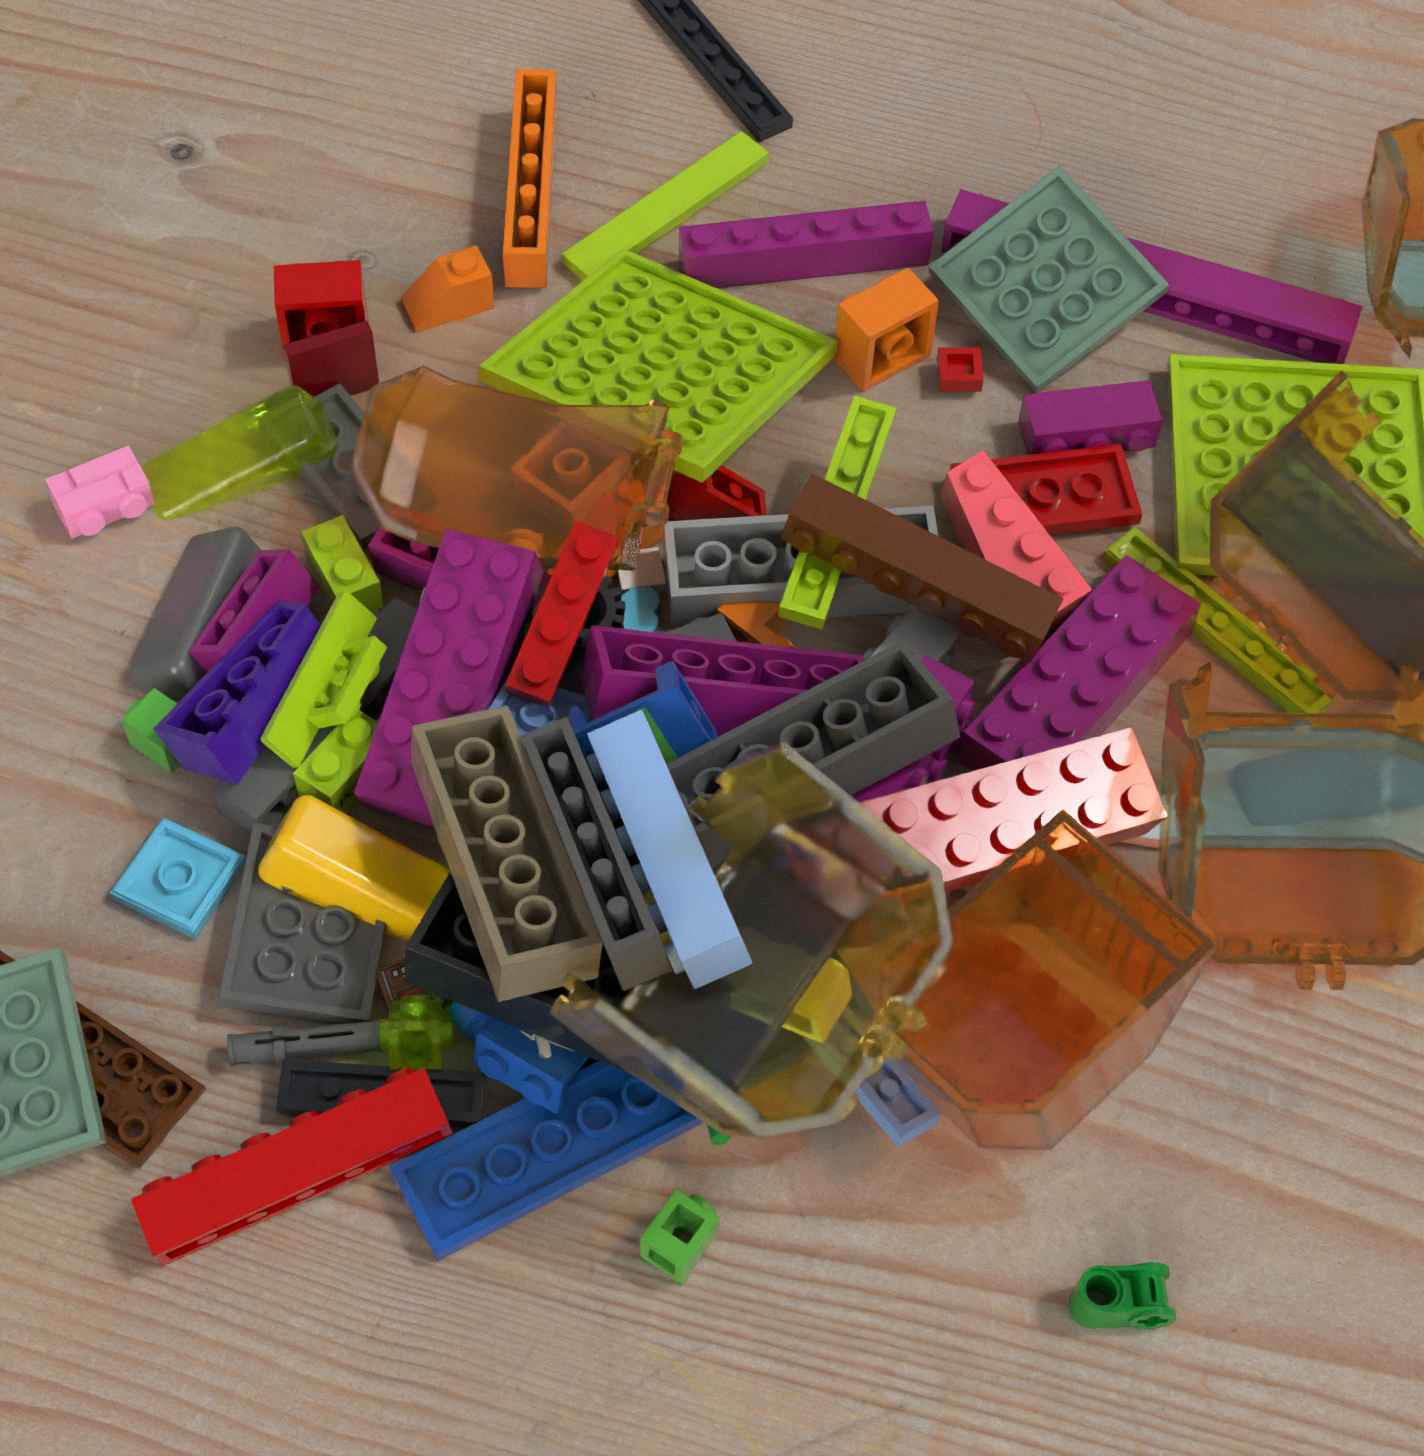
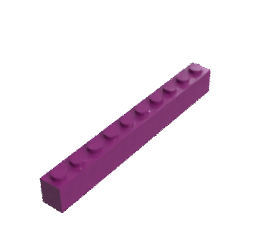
(1216, 295)

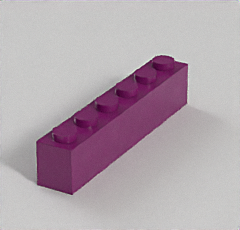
(807, 245)

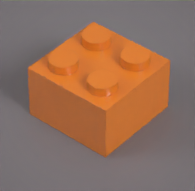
(885, 329)

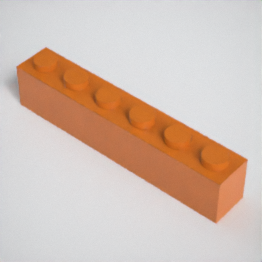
(530, 179)

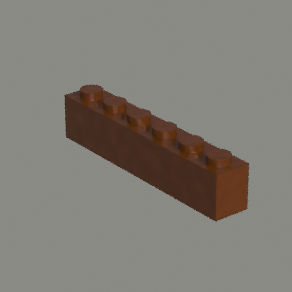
(920, 568)

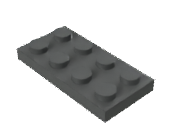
(333, 477)

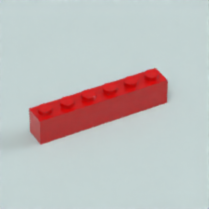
(290, 1166)

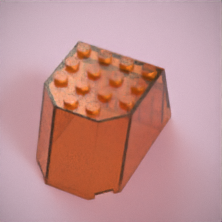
(1050, 990)

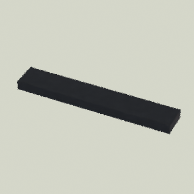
(721, 67)

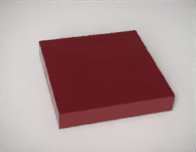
(334, 358)

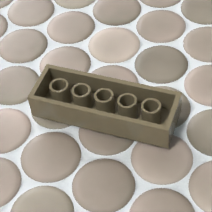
(505, 853)

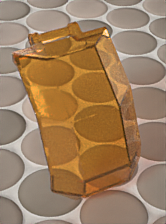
(511, 466)

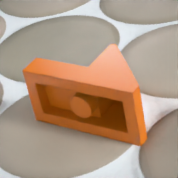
(756, 622)

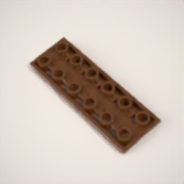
(134, 1087)

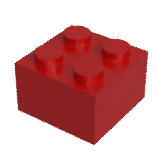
(318, 298)

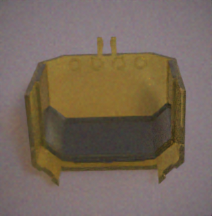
(840, 946)

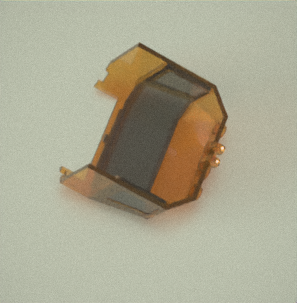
(1323, 553)

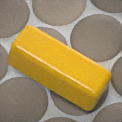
(351, 866)

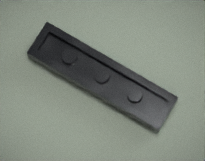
(319, 1086)

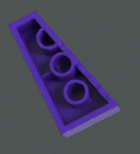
(225, 714)

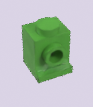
(678, 1215)

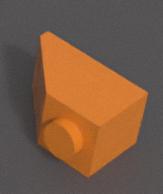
(450, 290)

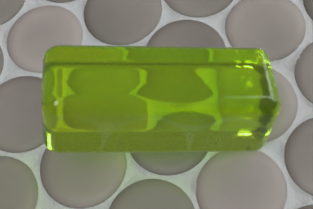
(241, 454)

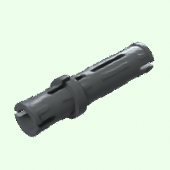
(303, 1042)

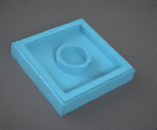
(178, 878)

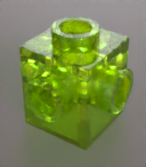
(416, 1033)

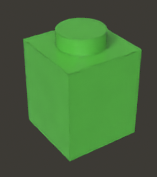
(139, 725)

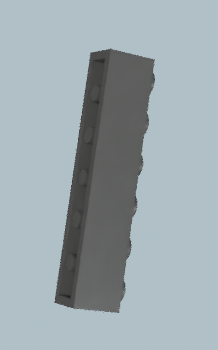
(269, 783)
(596, 855)

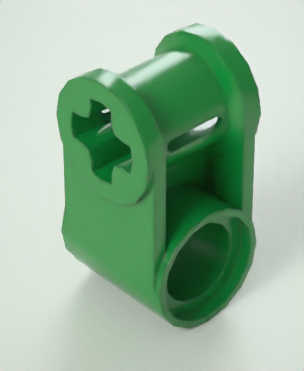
(1133, 1293)

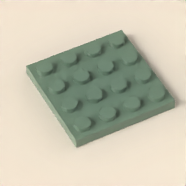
(1048, 279)
(44, 1066)

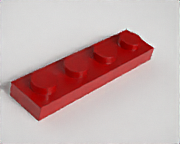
(561, 614)

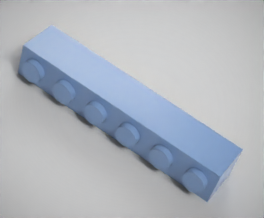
(668, 851)

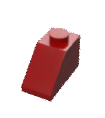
(719, 496)

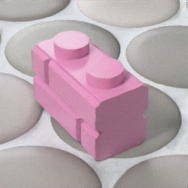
(100, 492)

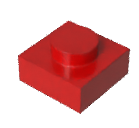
(959, 369)

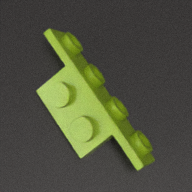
(327, 681)

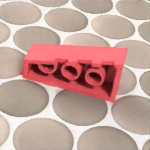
(1004, 531)

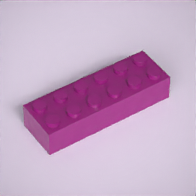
(452, 659)
(1085, 669)
(727, 677)

